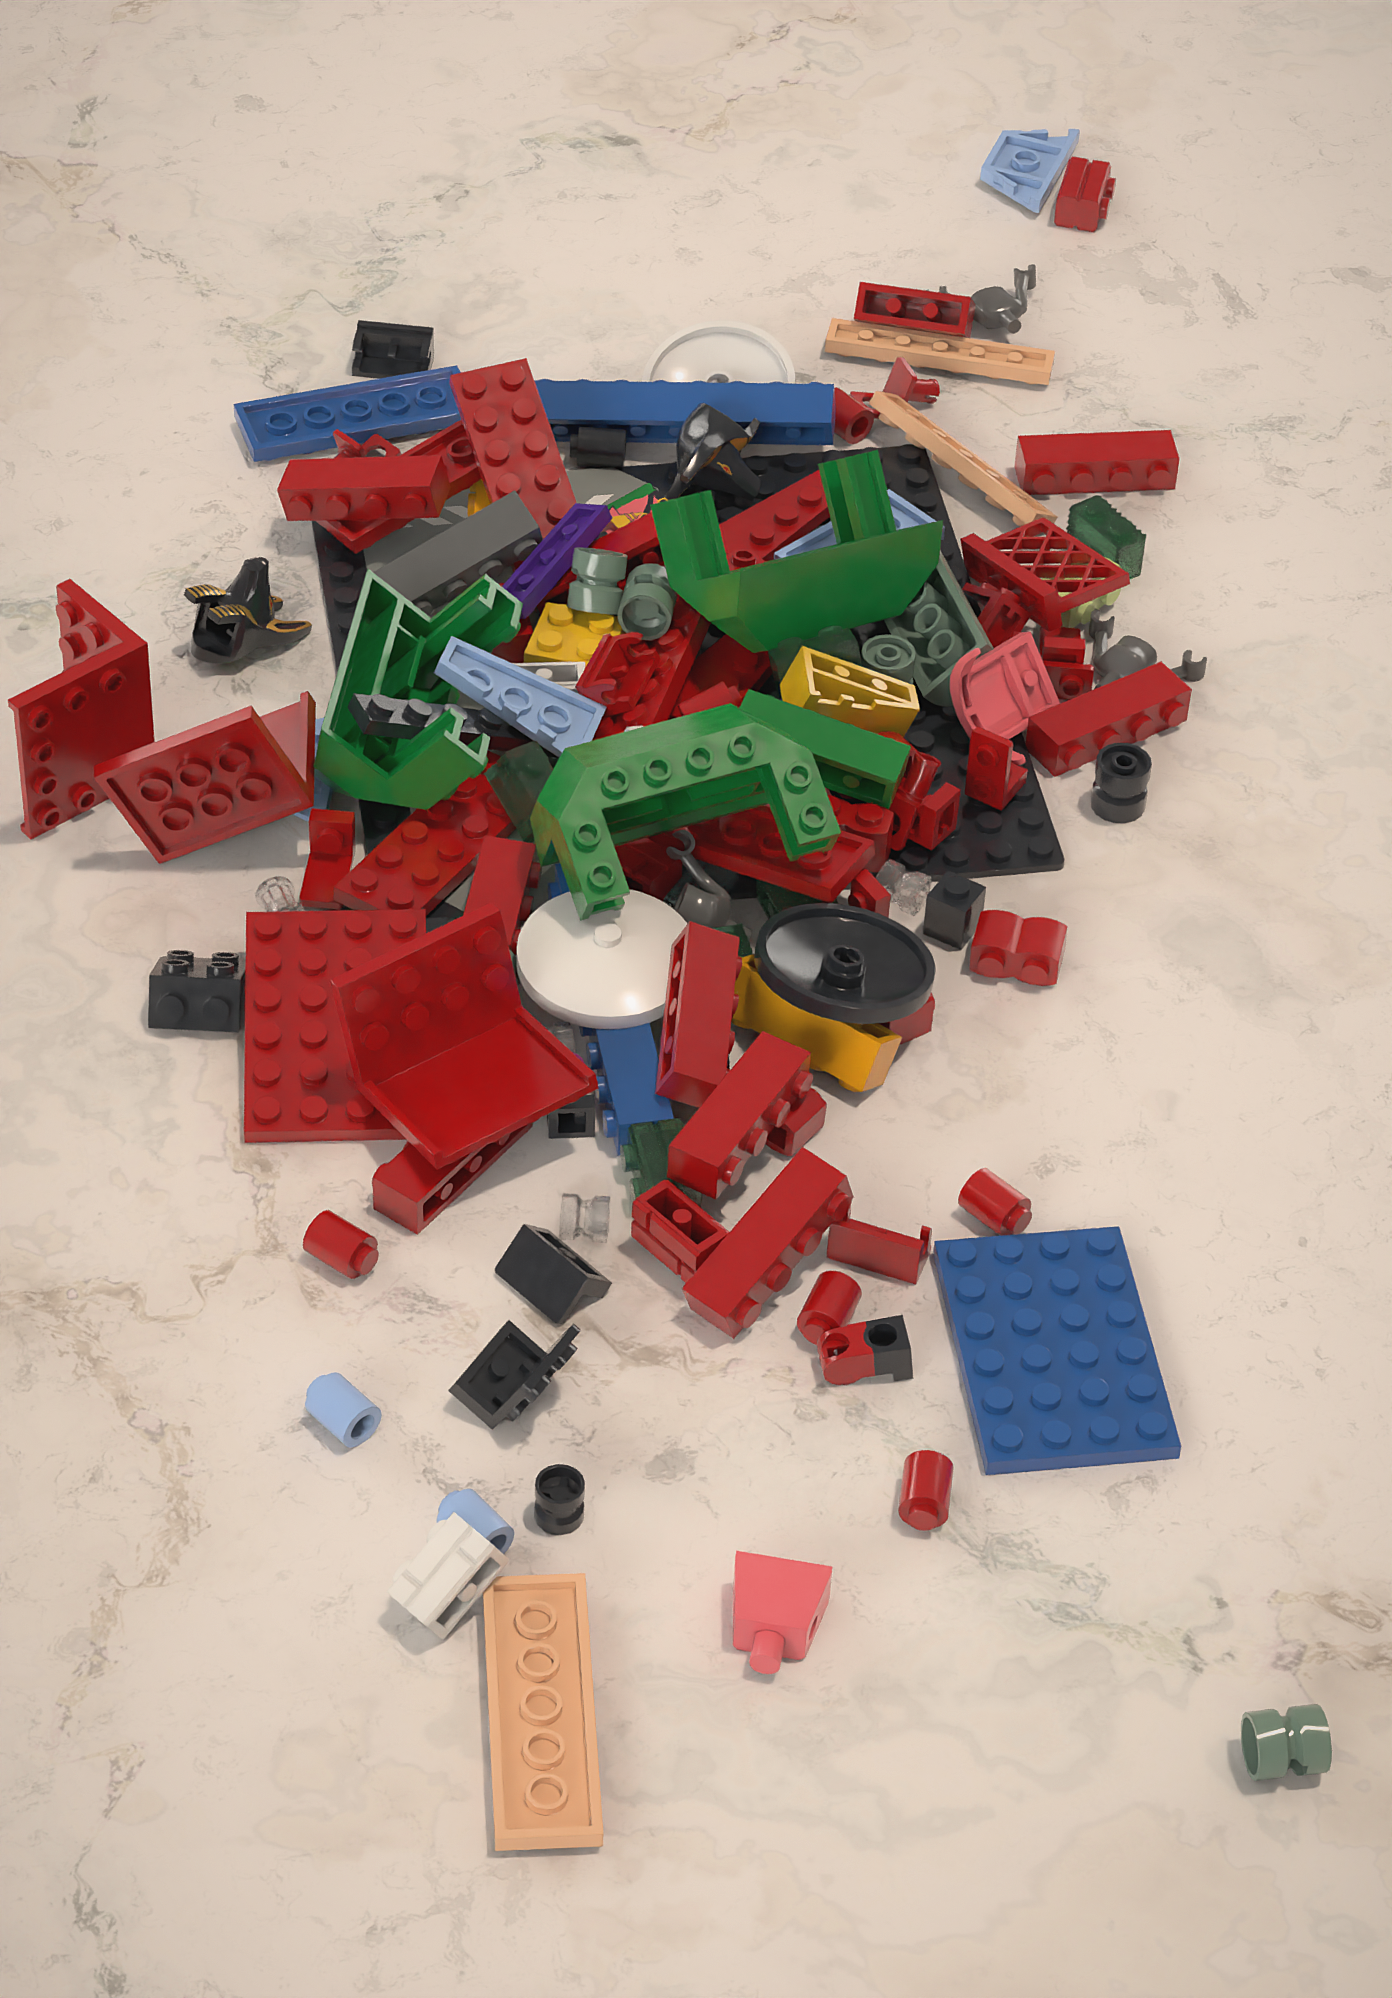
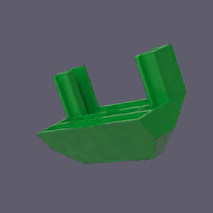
(846, 584)
(395, 654)
(667, 781)

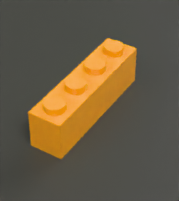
(849, 1051)

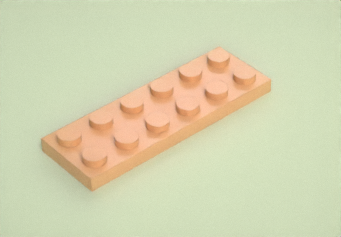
(541, 1713)

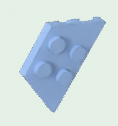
(1028, 164)

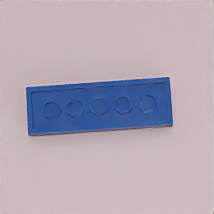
(379, 406)

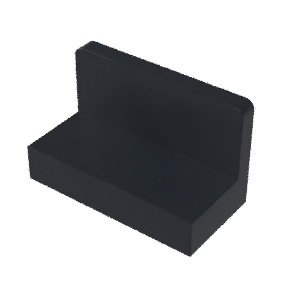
(549, 1272)

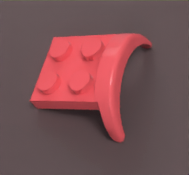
(1002, 688)

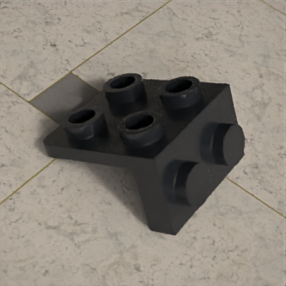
(196, 992)
(510, 1373)

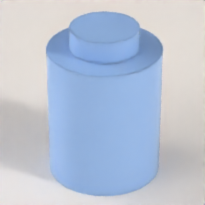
(342, 1409)
(479, 1516)

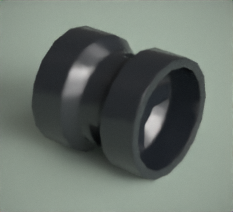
(559, 1499)

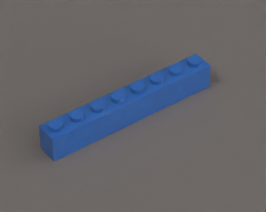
(658, 408)
(624, 1065)

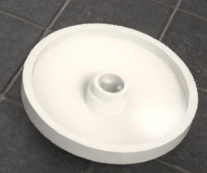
(720, 354)
(600, 968)

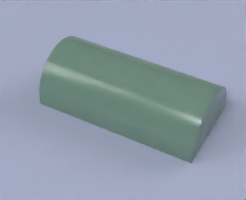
(941, 630)

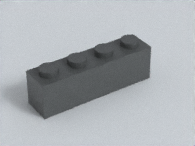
(464, 553)

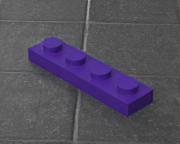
(555, 554)

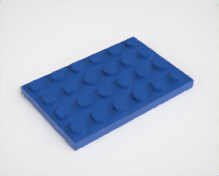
(1055, 1351)

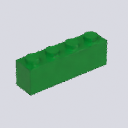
(845, 755)

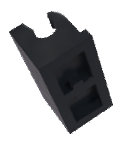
(391, 349)

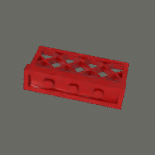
(1039, 596)

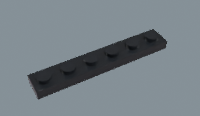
(407, 718)

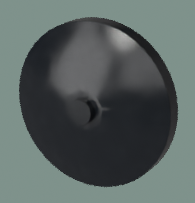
(844, 963)

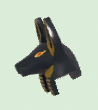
(710, 455)
(241, 617)

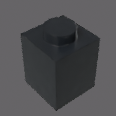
(953, 909)

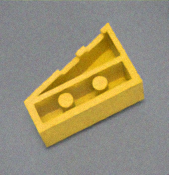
(849, 693)

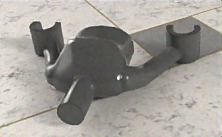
(997, 307)
(1131, 655)
(704, 907)

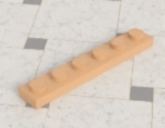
(940, 351)
(952, 454)

